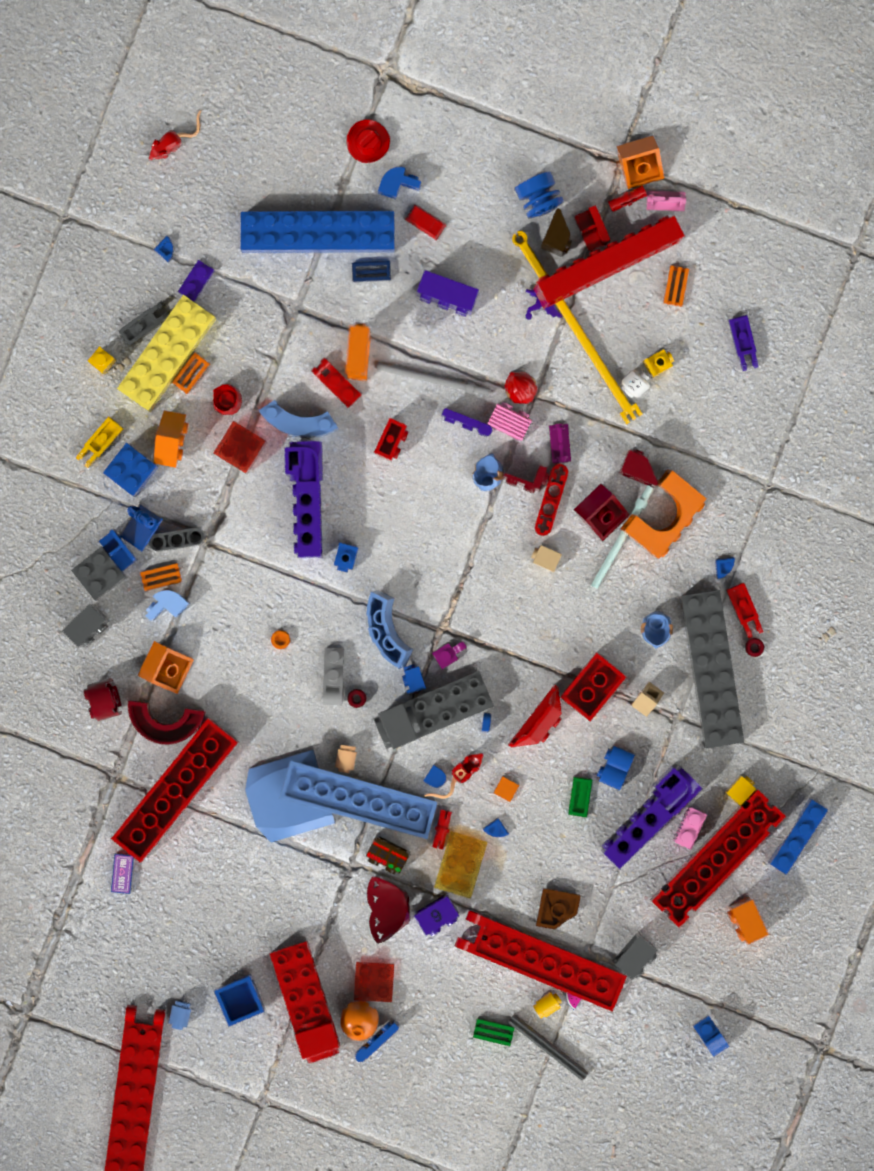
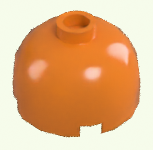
(359, 1020)

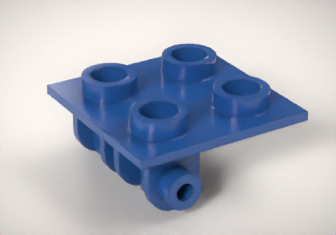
(140, 527)

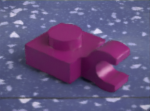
(447, 655)

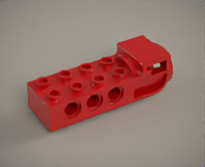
(306, 1002)

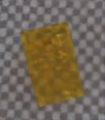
(460, 864)

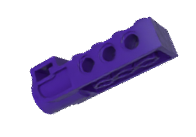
(308, 480)
(665, 804)

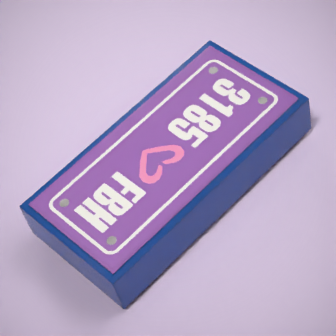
(122, 873)

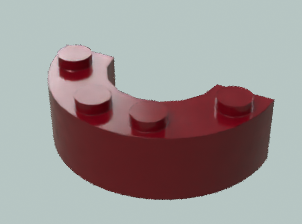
(161, 733)

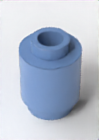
(180, 1015)

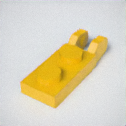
(100, 440)

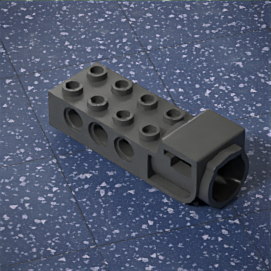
(433, 711)

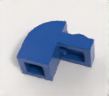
(394, 179)
(710, 1035)

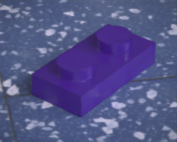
(196, 280)

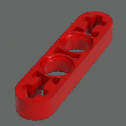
(553, 500)

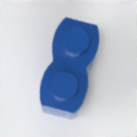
(616, 767)

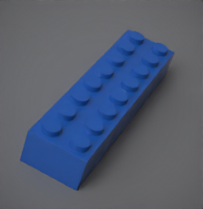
(318, 232)

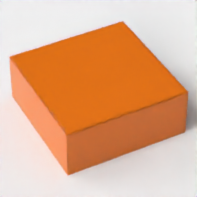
(506, 789)

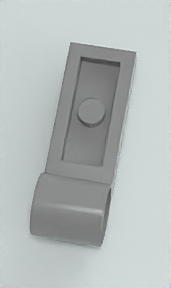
(333, 676)

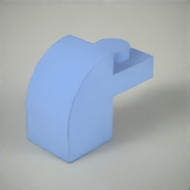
(167, 599)

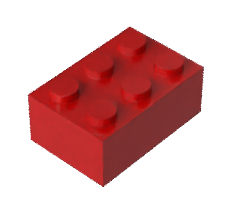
(593, 687)

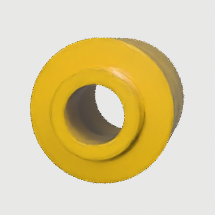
(547, 1005)

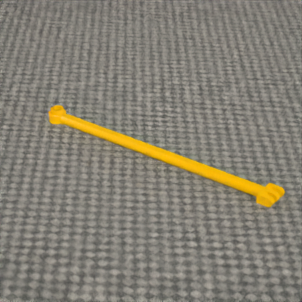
(581, 335)

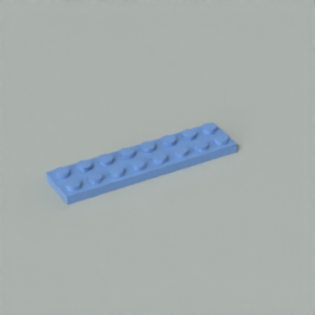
(358, 800)

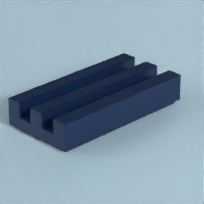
(370, 264)

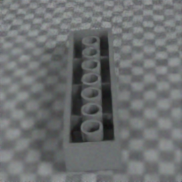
(712, 669)

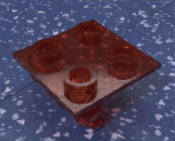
(374, 982)

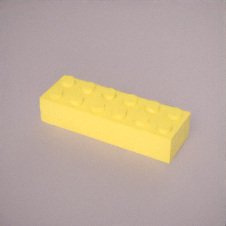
(166, 353)

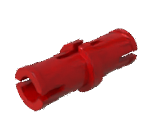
(627, 198)
(442, 829)

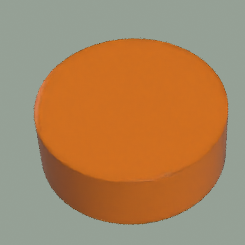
(280, 639)

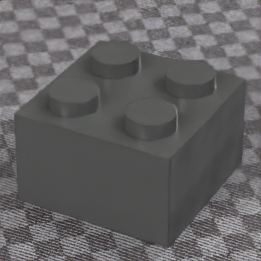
(99, 573)
(86, 626)
(635, 956)

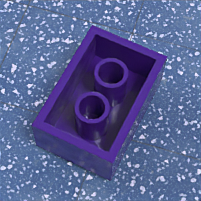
(447, 293)

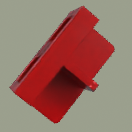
(592, 228)

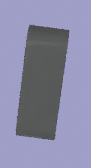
(168, 536)

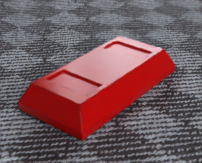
(425, 222)

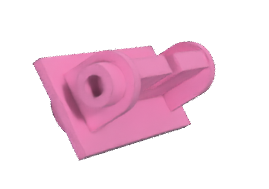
(666, 201)

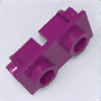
(560, 443)

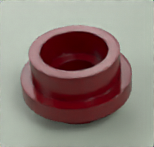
(759, 651)
(356, 692)

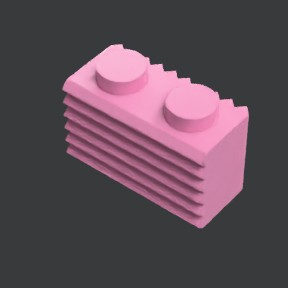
(509, 421)
(689, 827)

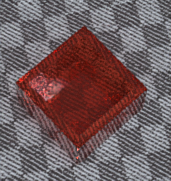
(240, 447)

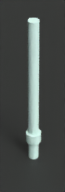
(641, 504)

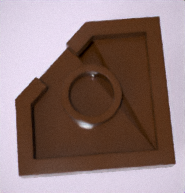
(556, 908)

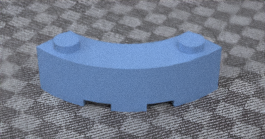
(298, 426)
(383, 631)

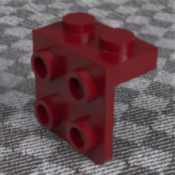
(541, 478)

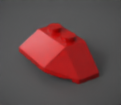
(540, 721)

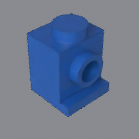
(349, 550)
(413, 679)

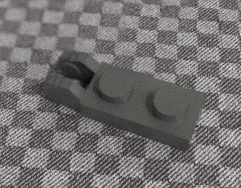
(143, 324)

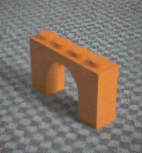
(358, 352)
(687, 502)

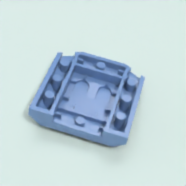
(276, 816)

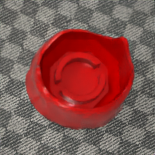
(227, 399)

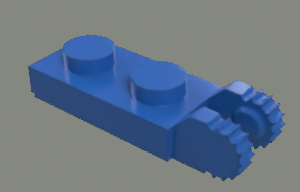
(375, 1042)

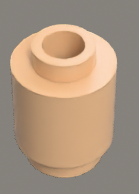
(345, 758)

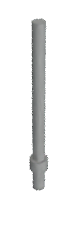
(469, 387)

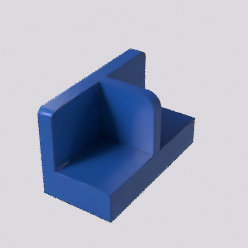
(118, 550)

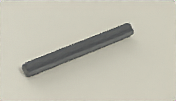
(548, 1047)

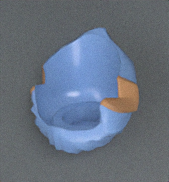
(488, 473)
(656, 629)

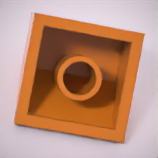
(640, 162)
(165, 667)

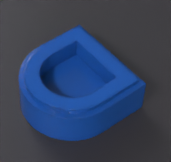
(486, 722)
(435, 777)

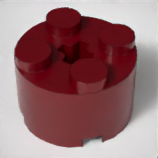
(103, 700)

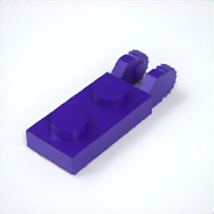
(743, 340)
(467, 422)

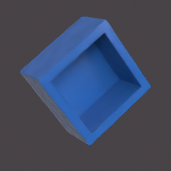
(130, 470)
(239, 1000)

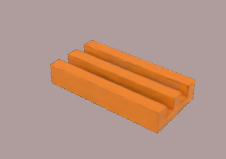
(679, 270)
(196, 378)
(145, 581)

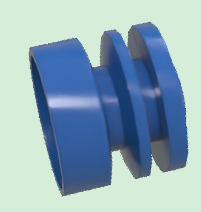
(539, 195)

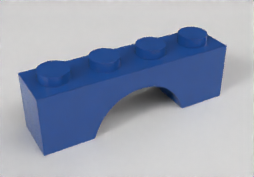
(803, 829)

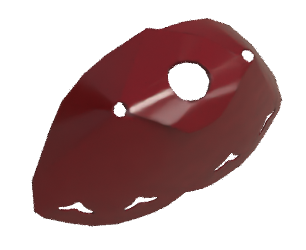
(390, 909)

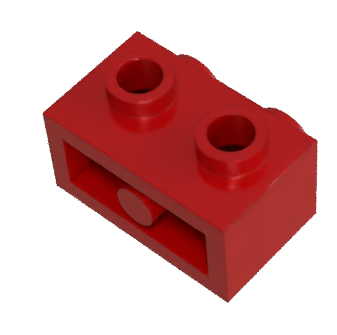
(390, 440)

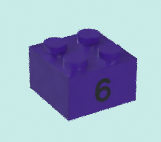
(436, 915)

